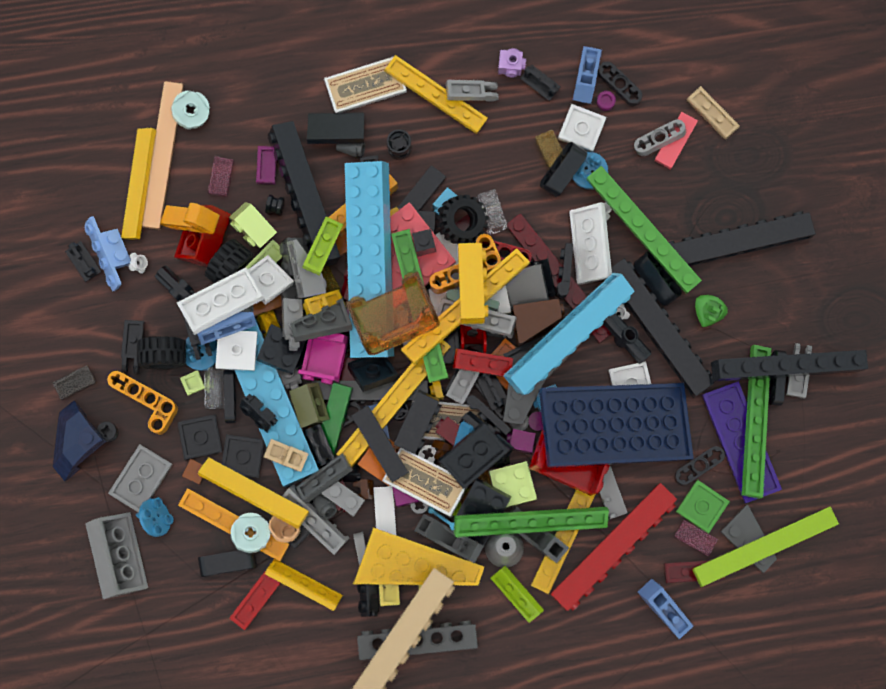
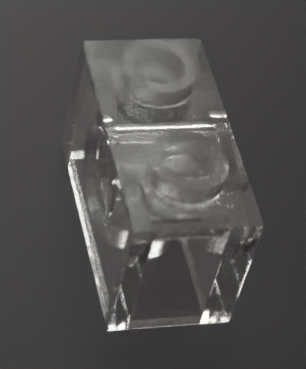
(496, 218)

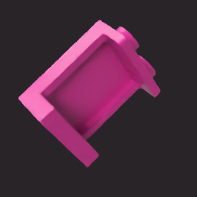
(324, 358)

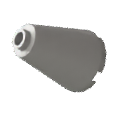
(502, 557)

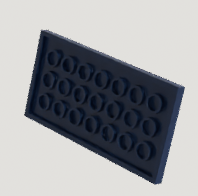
(615, 424)

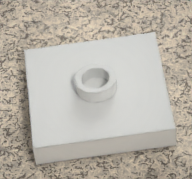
(582, 127)
(270, 278)
(237, 351)

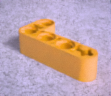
(194, 218)
(491, 253)
(141, 397)

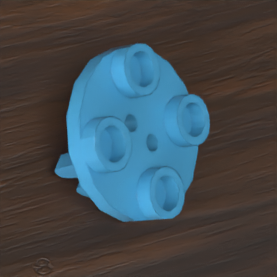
(592, 162)
(205, 361)
(155, 517)

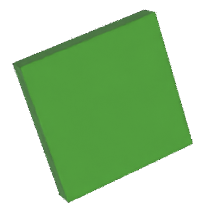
(702, 506)

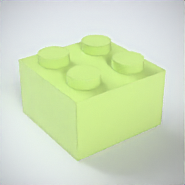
(252, 225)
(516, 482)

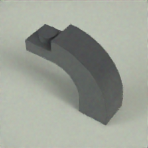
(445, 538)
(544, 542)

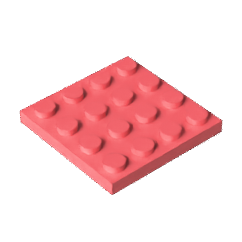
(430, 263)

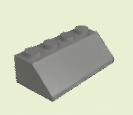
(116, 555)

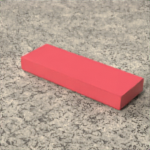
(670, 153)

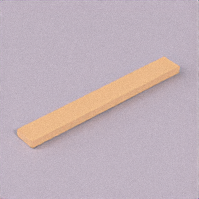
(161, 158)

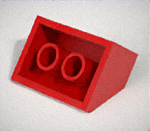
(201, 247)

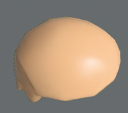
(282, 531)

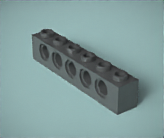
(468, 640)

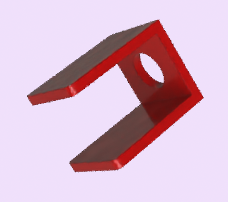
(480, 338)

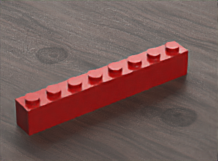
(618, 542)

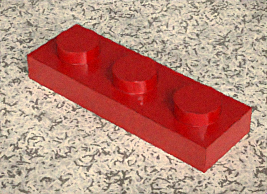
(482, 362)
(254, 601)

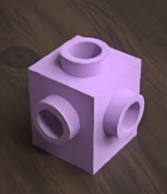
(511, 62)

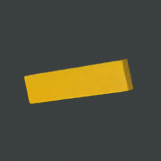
(303, 584)

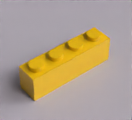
(471, 283)

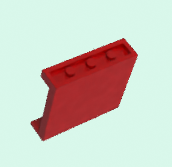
(582, 478)

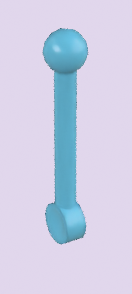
(432, 511)

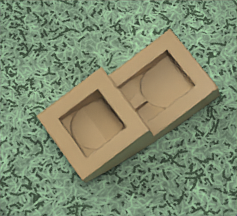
(285, 455)

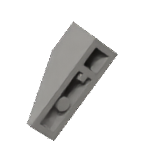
(306, 282)

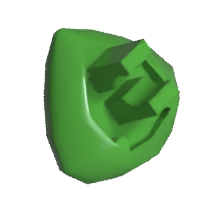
(710, 309)

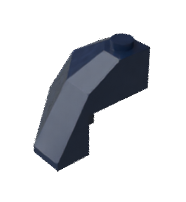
(74, 440)

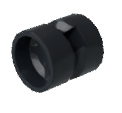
(399, 144)

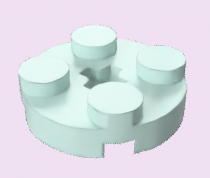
(192, 99)
(258, 525)

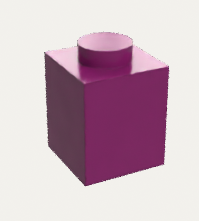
(521, 440)

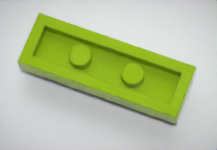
(322, 246)
(517, 594)

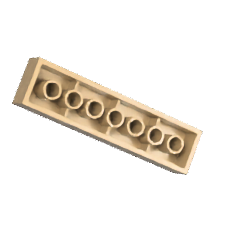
(406, 632)

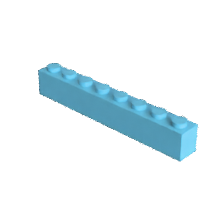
(569, 333)

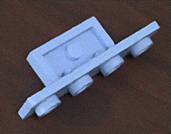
(109, 250)

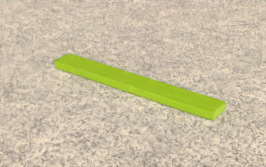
(765, 546)

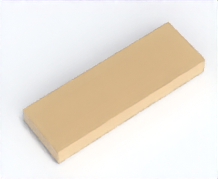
(713, 113)

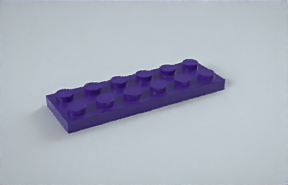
(728, 414)

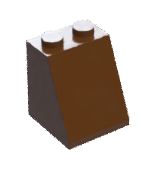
(536, 319)

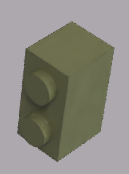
(309, 405)

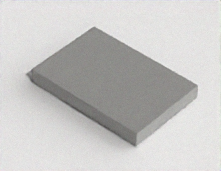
(140, 478)

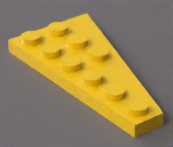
(405, 562)

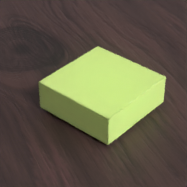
(192, 383)

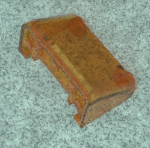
(393, 315)

